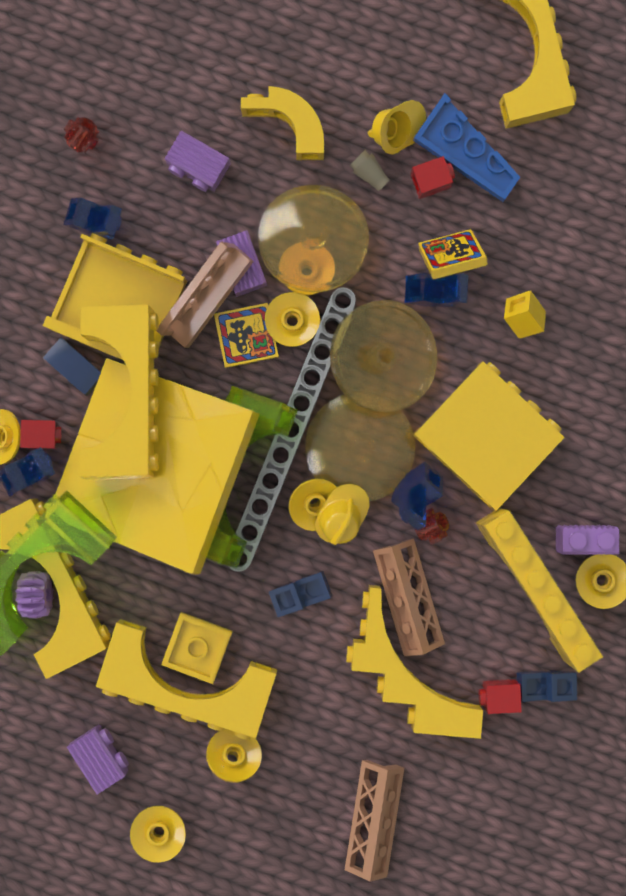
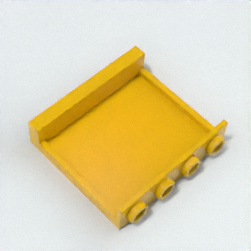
(113, 278)
(489, 435)

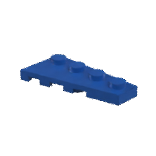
(452, 136)

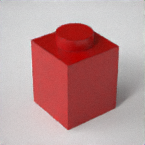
(432, 177)
(40, 434)
(500, 696)

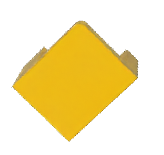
(524, 314)

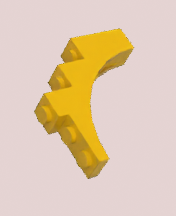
(430, 711)

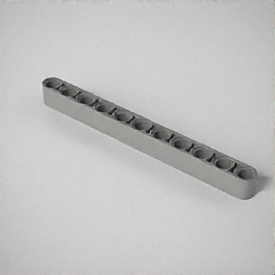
(301, 389)

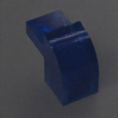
(93, 218)
(440, 292)
(26, 472)
(415, 492)

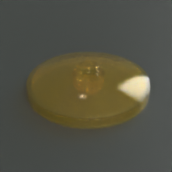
(313, 238)
(383, 356)
(360, 447)

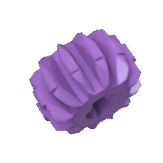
(34, 594)

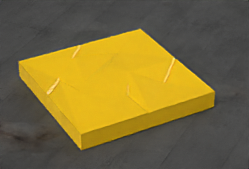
(198, 461)

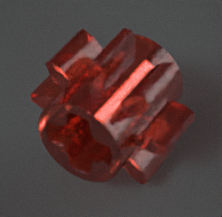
(81, 134)
(435, 527)

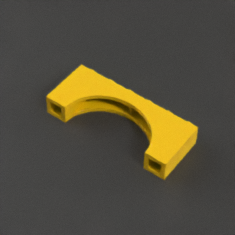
(547, 88)
(131, 447)
(559, 618)
(78, 628)
(130, 674)

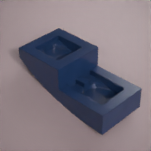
(73, 366)
(300, 594)
(548, 685)

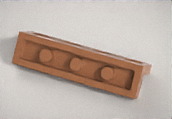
(205, 294)
(405, 600)
(379, 823)

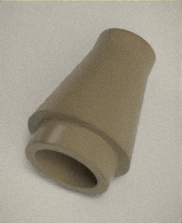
(369, 170)

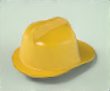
(397, 126)
(342, 514)

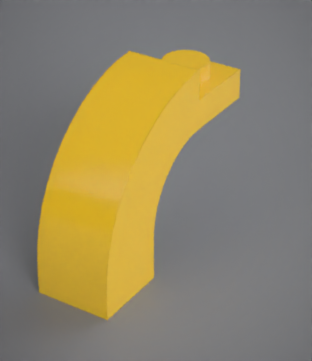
(296, 113)

